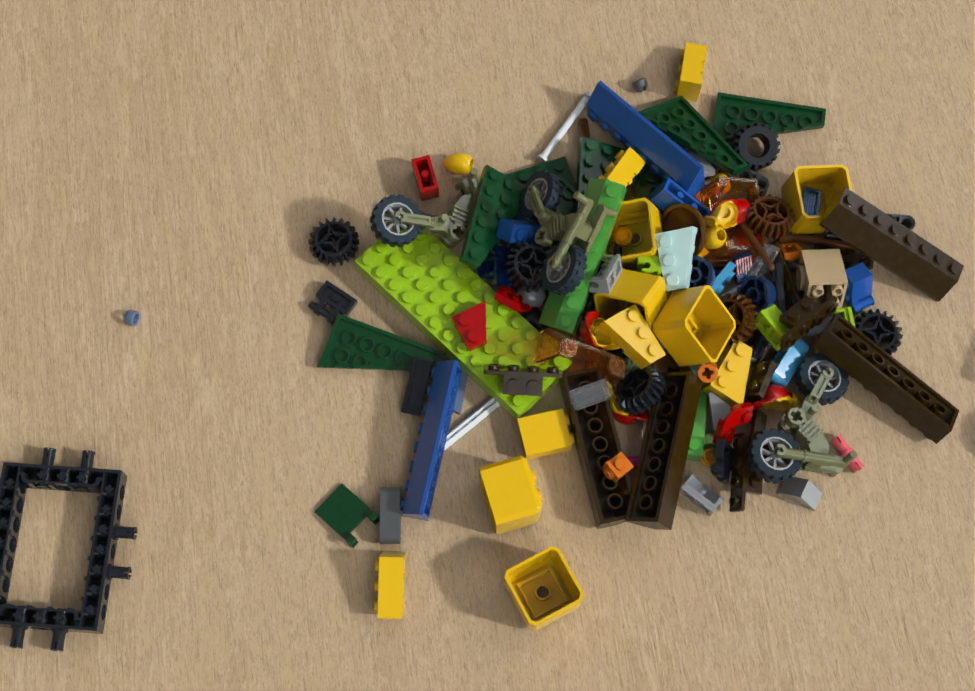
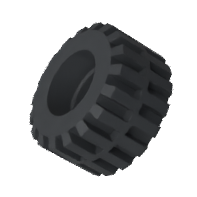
(768, 139)

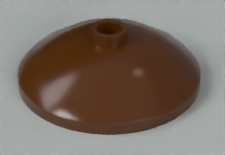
(684, 216)

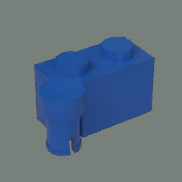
(859, 288)

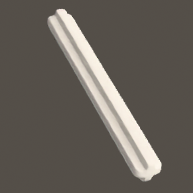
(471, 421)

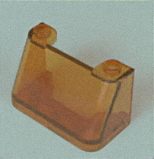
(727, 188)
(557, 343)

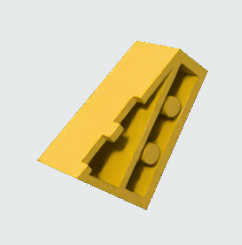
(690, 71)
(625, 167)
(633, 336)
(732, 374)
(390, 585)

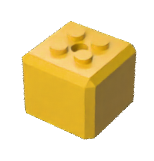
(821, 177)
(642, 219)
(633, 288)
(694, 326)
(511, 494)
(549, 571)

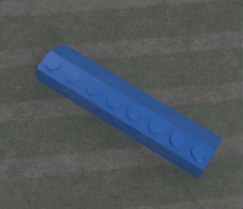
(649, 142)
(432, 440)

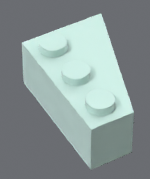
(676, 256)

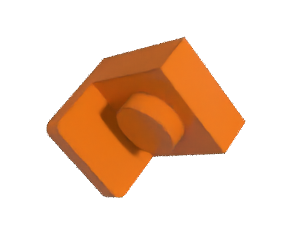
(790, 251)
(617, 467)

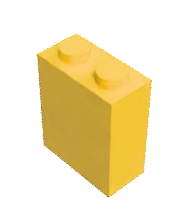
(545, 434)

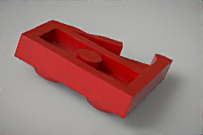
(472, 326)

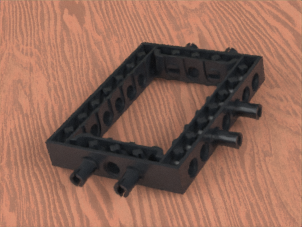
(101, 569)

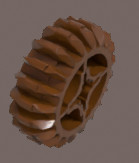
(769, 216)
(743, 313)

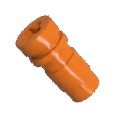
(708, 375)

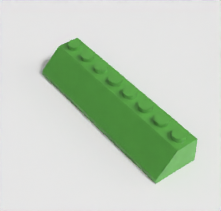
(567, 310)

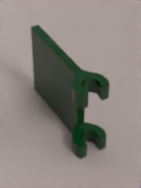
(344, 512)

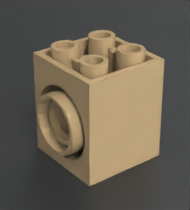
(821, 275)

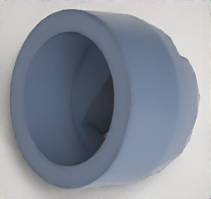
(131, 317)

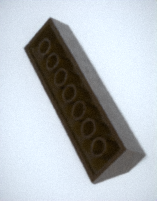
(890, 244)
(887, 378)
(595, 444)
(664, 452)

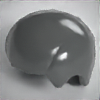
(532, 298)

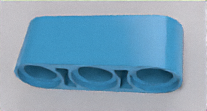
(788, 362)

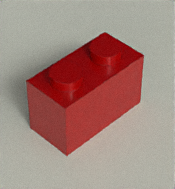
(425, 178)

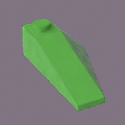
(698, 434)

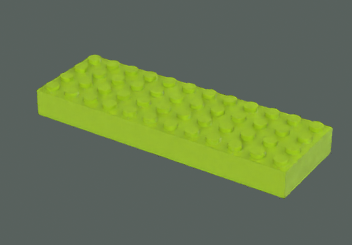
(433, 286)

